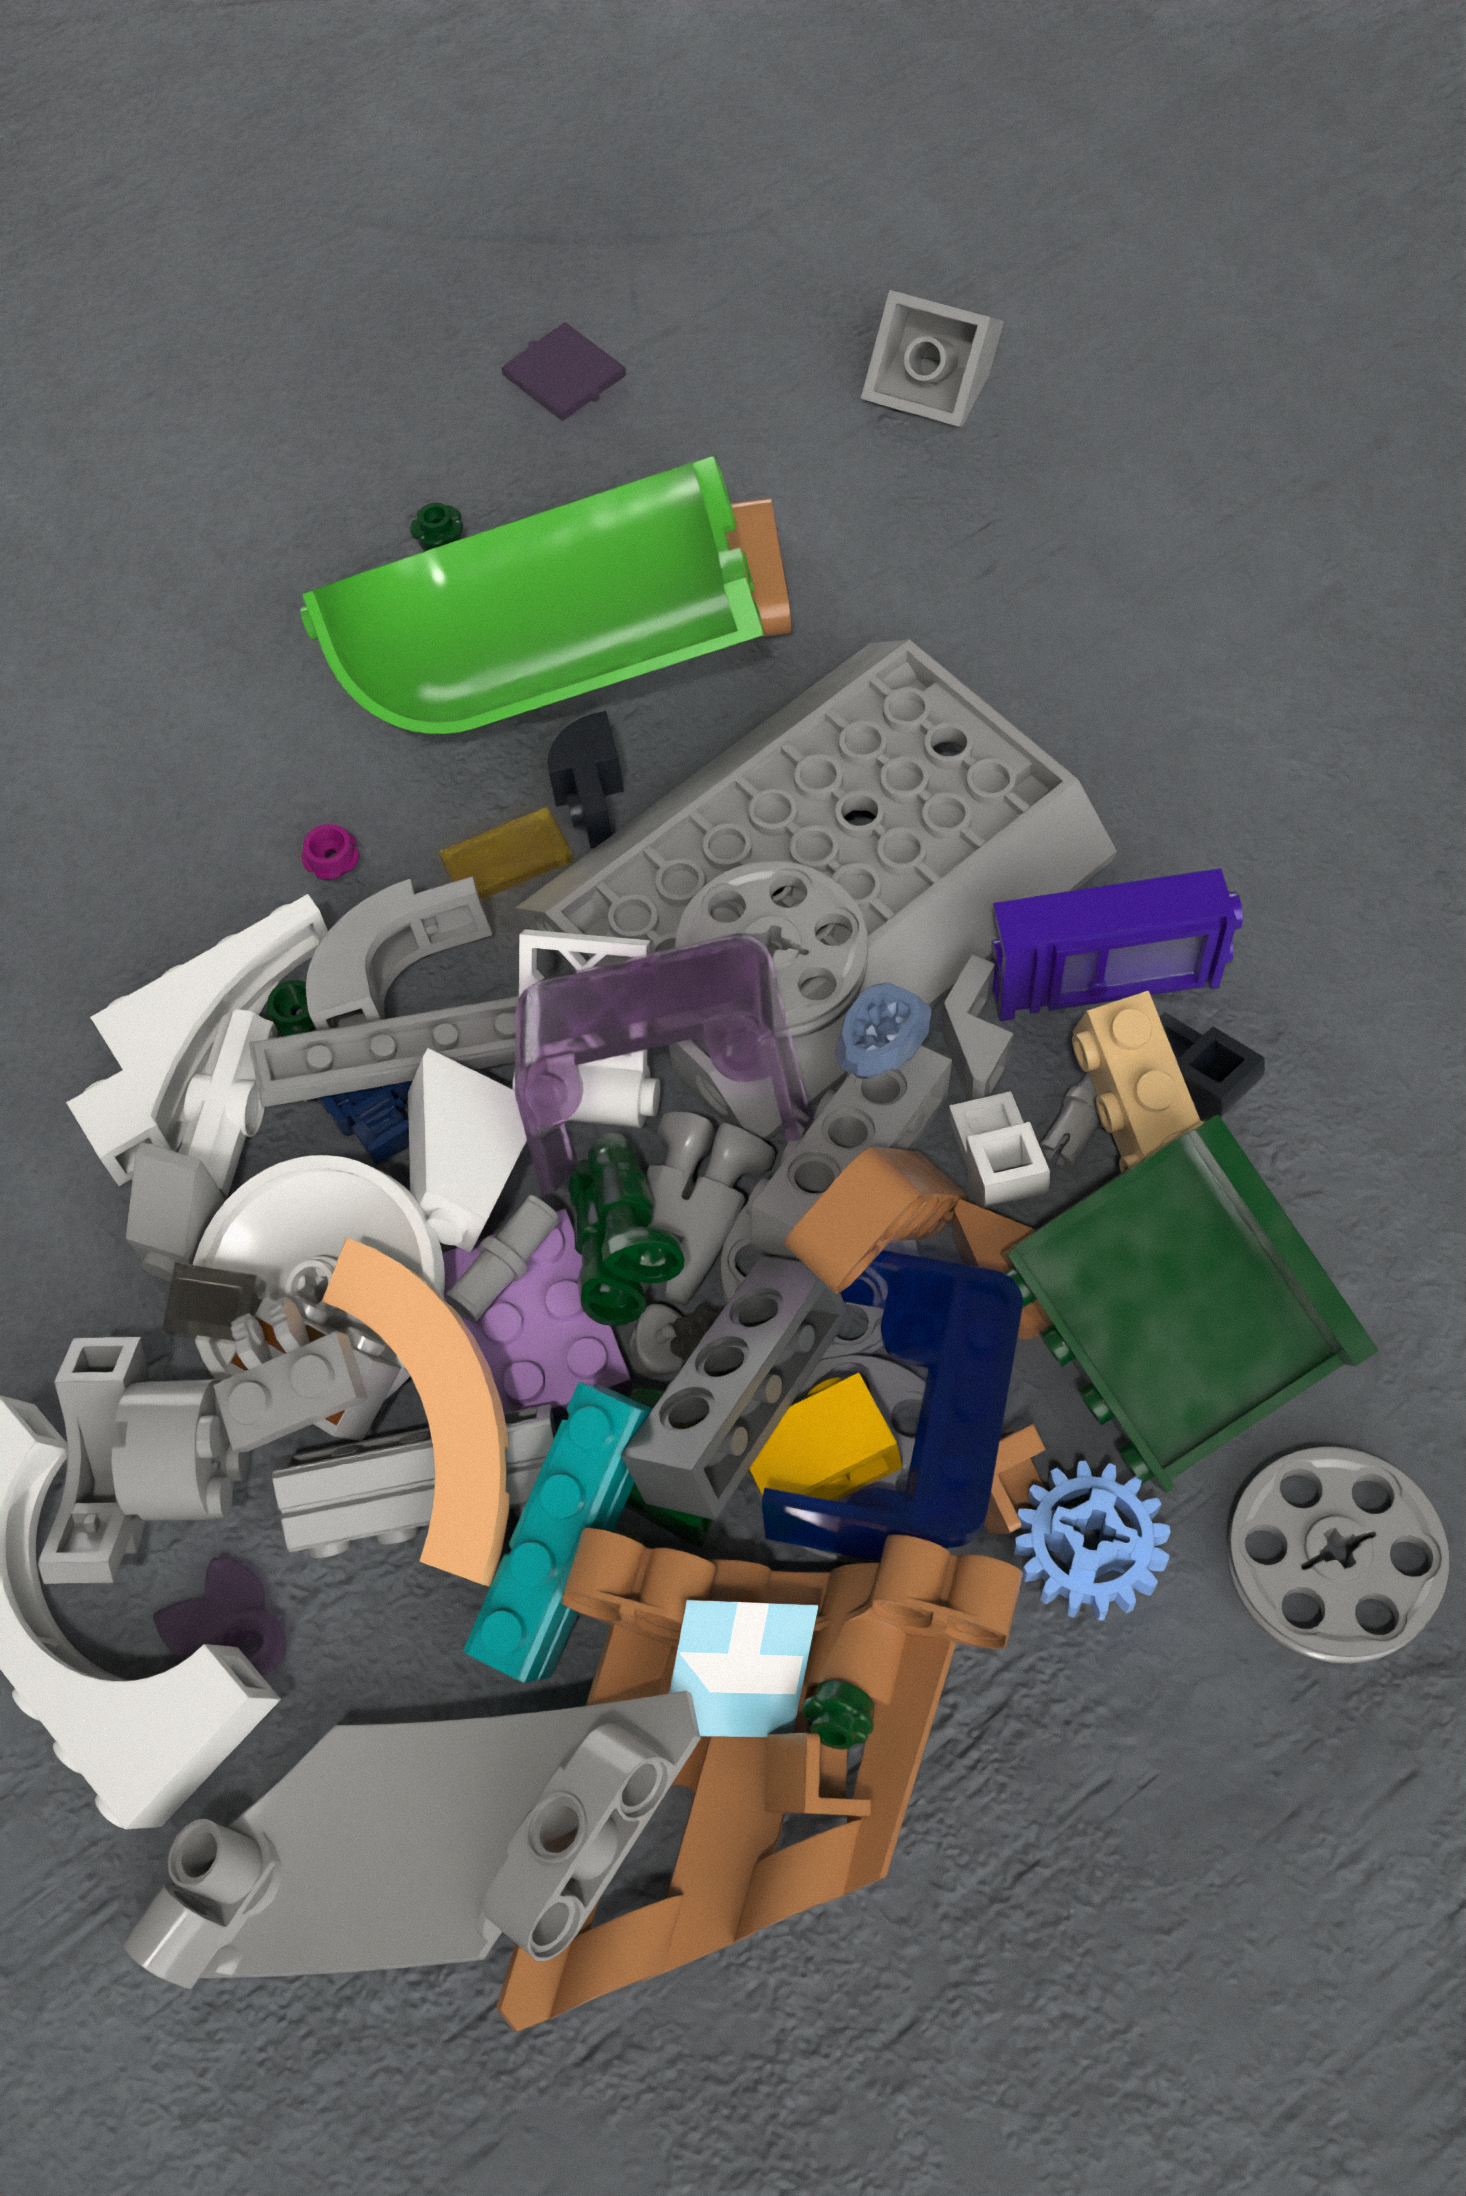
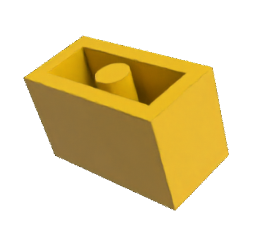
(828, 1444)

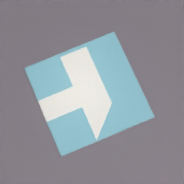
(744, 1665)

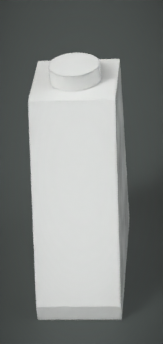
(460, 1146)

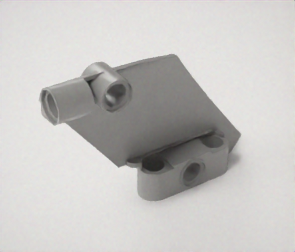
(419, 1844)

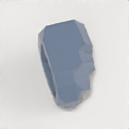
(882, 1030)

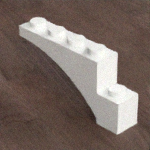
(170, 1027)

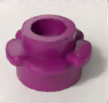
(329, 840)

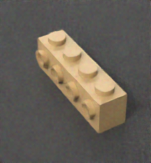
(1134, 1076)

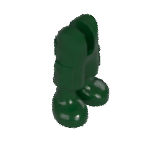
(614, 1233)

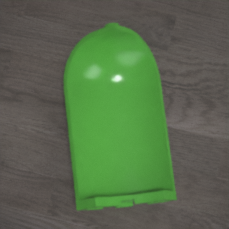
(542, 605)

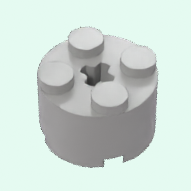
(175, 1453)

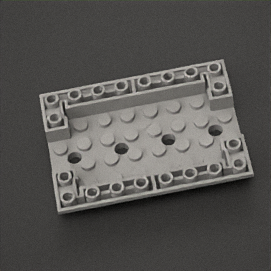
(923, 872)

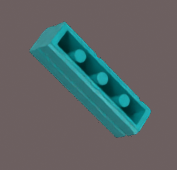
(577, 1488)

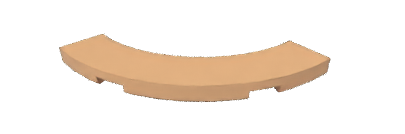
(457, 1399)

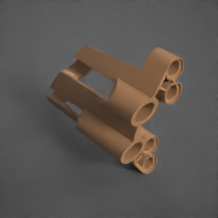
(874, 1627)

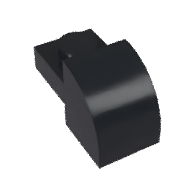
(583, 771)
(1213, 1066)

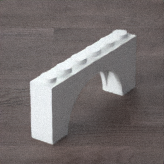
(133, 1741)

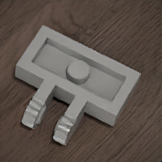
(290, 1390)

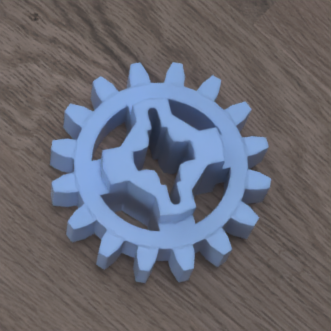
(1117, 1548)

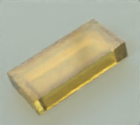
(508, 854)

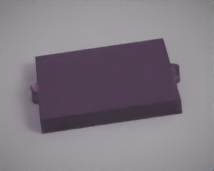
(563, 371)

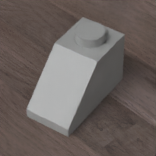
(169, 1208)

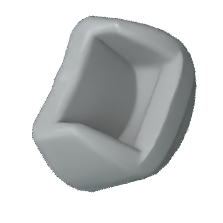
(651, 1342)

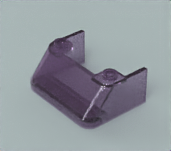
(643, 1002)

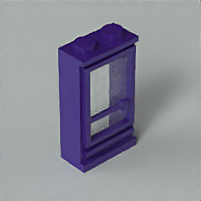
(1113, 942)

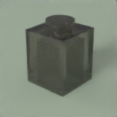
(207, 1301)

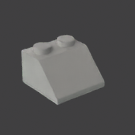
(930, 358)

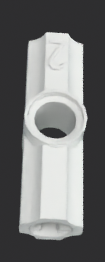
(225, 1100)

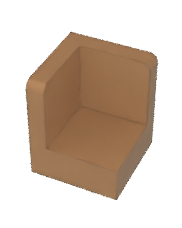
(1013, 1478)
(808, 1777)

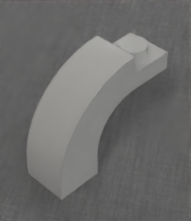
(383, 938)
(90, 1526)

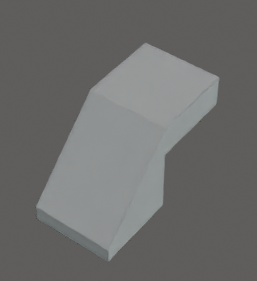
(976, 1046)

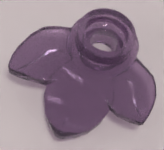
(225, 1617)

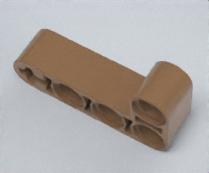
(873, 1202)

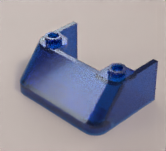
(966, 1332)

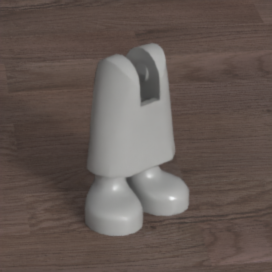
(706, 1211)

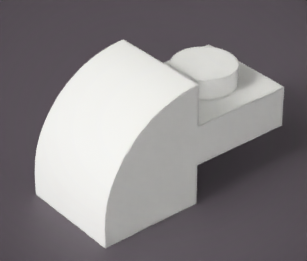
(998, 1151)

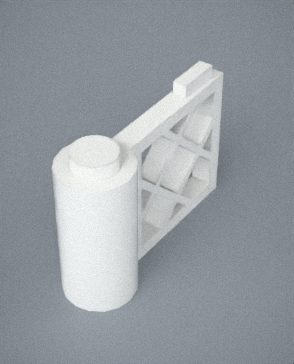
(617, 1087)

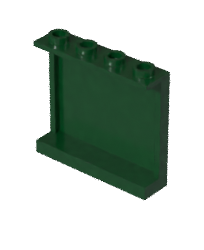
(1185, 1302)

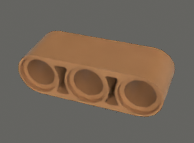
(759, 540)

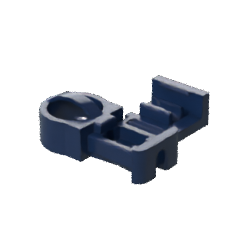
(376, 1118)

